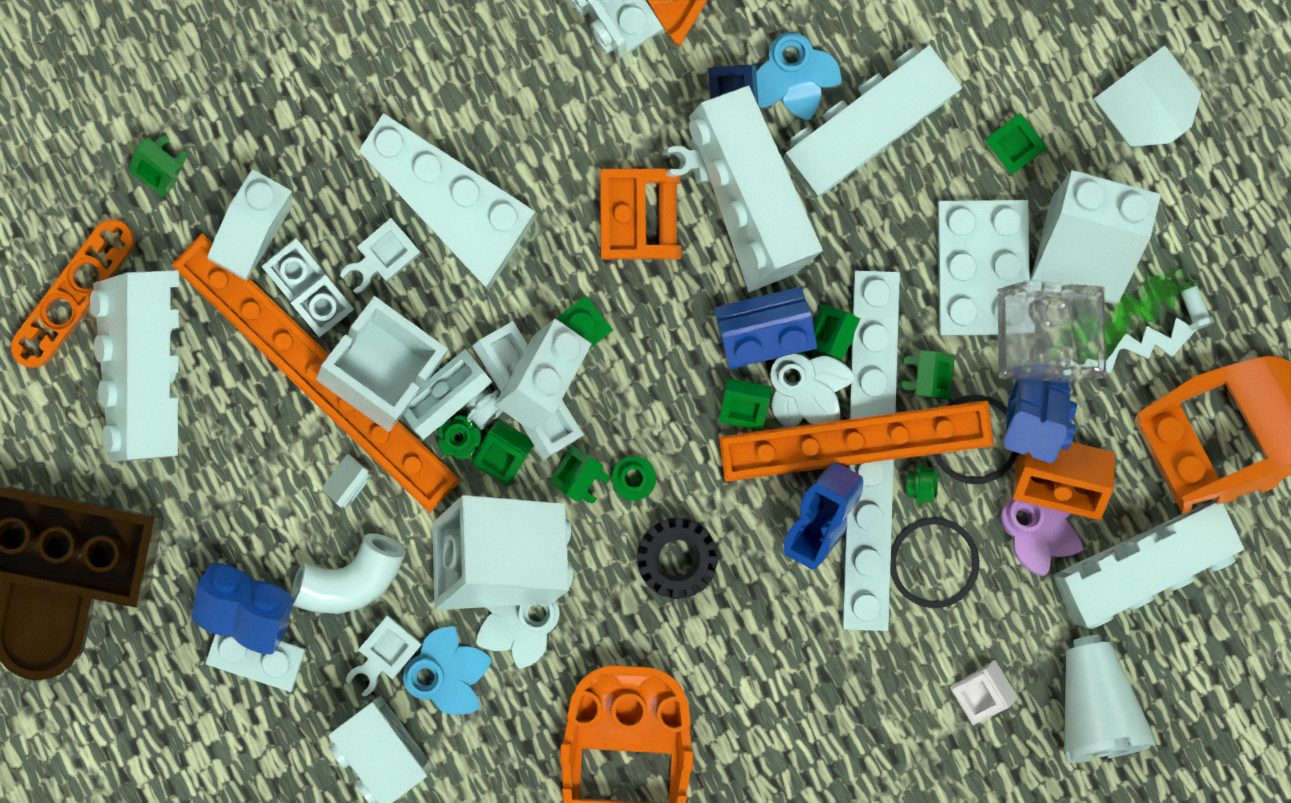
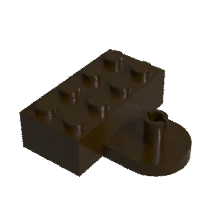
(55, 565)

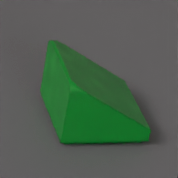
(503, 452)

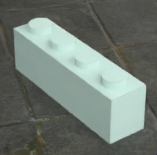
(872, 121)

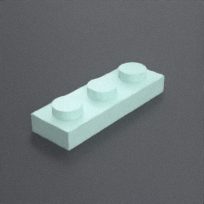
(500, 356)

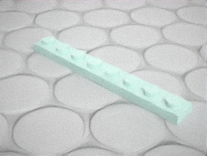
(871, 395)

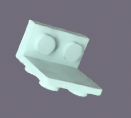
(620, 23)

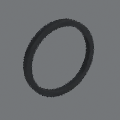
(994, 476)
(975, 570)

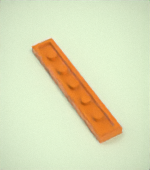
(857, 441)

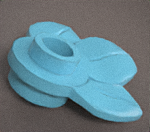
(797, 82)
(453, 669)

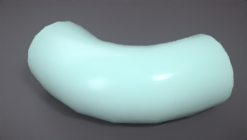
(353, 585)

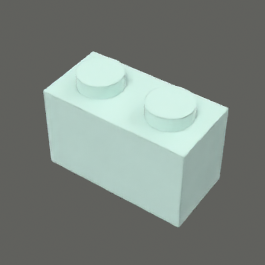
(543, 374)

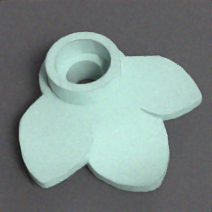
(813, 394)
(513, 629)

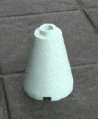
(1100, 705)

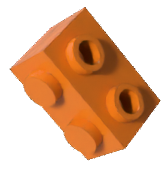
(1074, 483)

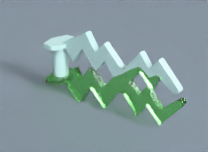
(1160, 292)

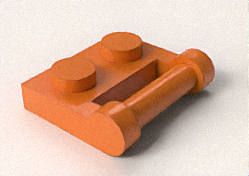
(625, 215)

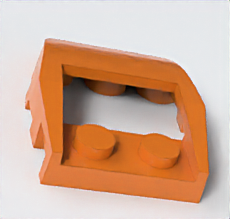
(1264, 399)
(627, 712)

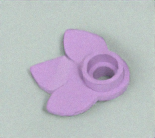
(1044, 536)

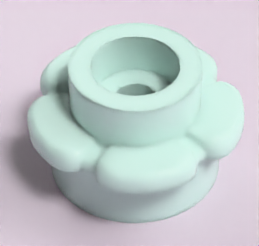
(483, 407)

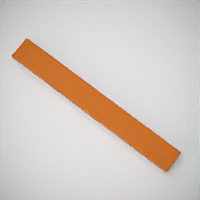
(300, 360)

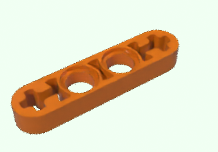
(68, 289)

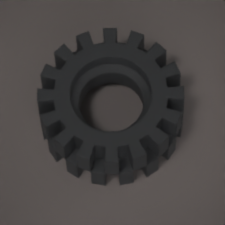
(665, 583)

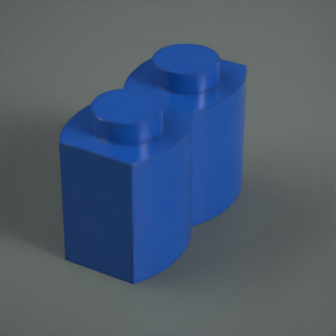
(823, 515)
(242, 608)

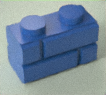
(765, 327)
(1040, 419)

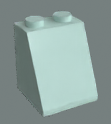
(1095, 234)
(500, 553)

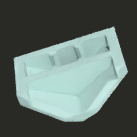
(1151, 101)

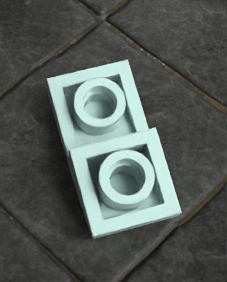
(307, 287)

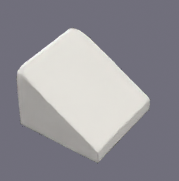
(984, 693)

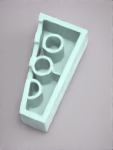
(753, 189)
(457, 204)
(137, 364)
(1148, 564)

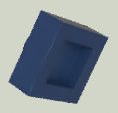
(731, 78)

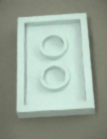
(979, 250)

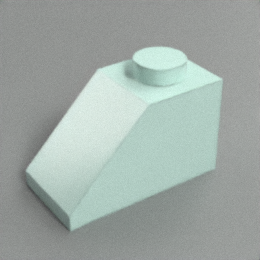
(250, 224)

